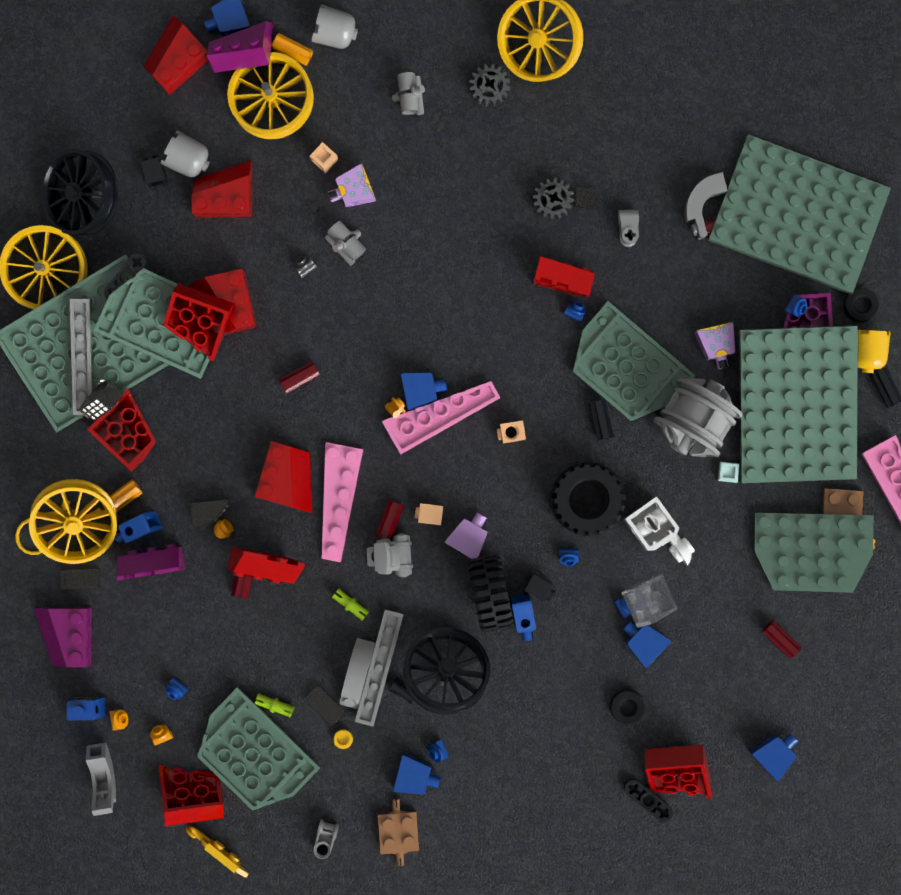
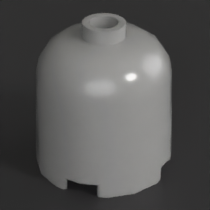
(334, 28)
(186, 155)

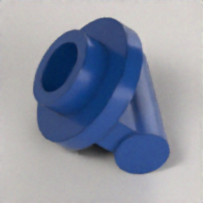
(796, 306)
(575, 310)
(569, 556)
(622, 607)
(175, 689)
(438, 751)

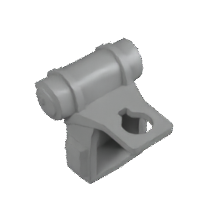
(392, 555)

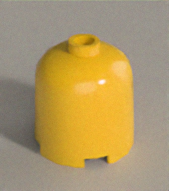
(872, 349)

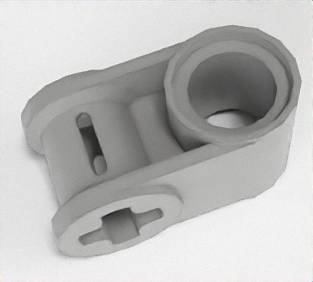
(628, 224)
(325, 835)

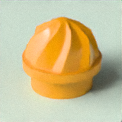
(223, 529)

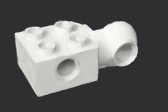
(656, 527)

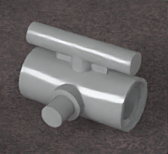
(410, 94)
(345, 242)

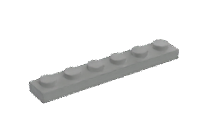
(80, 352)
(379, 667)

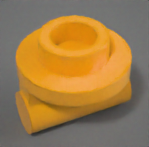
(395, 407)
(119, 719)
(160, 734)

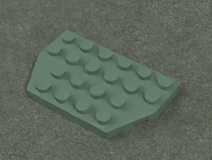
(136, 319)
(626, 364)
(813, 550)
(253, 753)

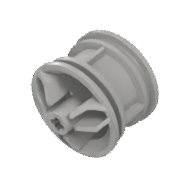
(698, 417)

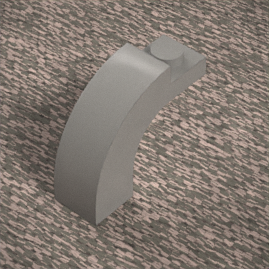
(704, 190)
(357, 673)
(102, 777)

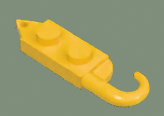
(217, 850)

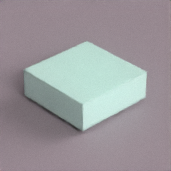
(728, 472)

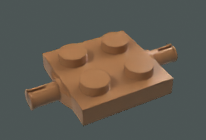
(398, 832)

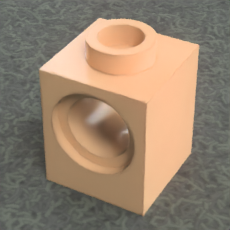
(324, 157)
(520, 432)
(429, 514)

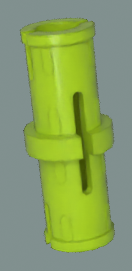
(350, 604)
(274, 705)

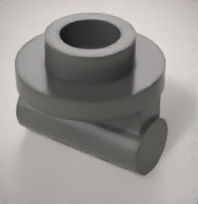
(304, 265)

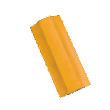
(292, 49)
(125, 494)

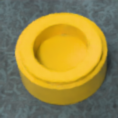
(343, 738)

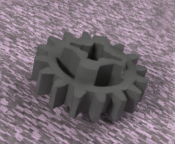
(495, 80)
(547, 195)

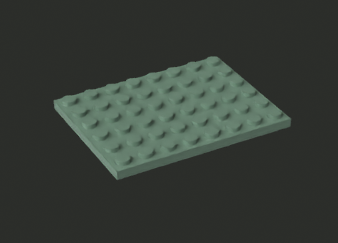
(799, 214)
(42, 348)
(798, 404)

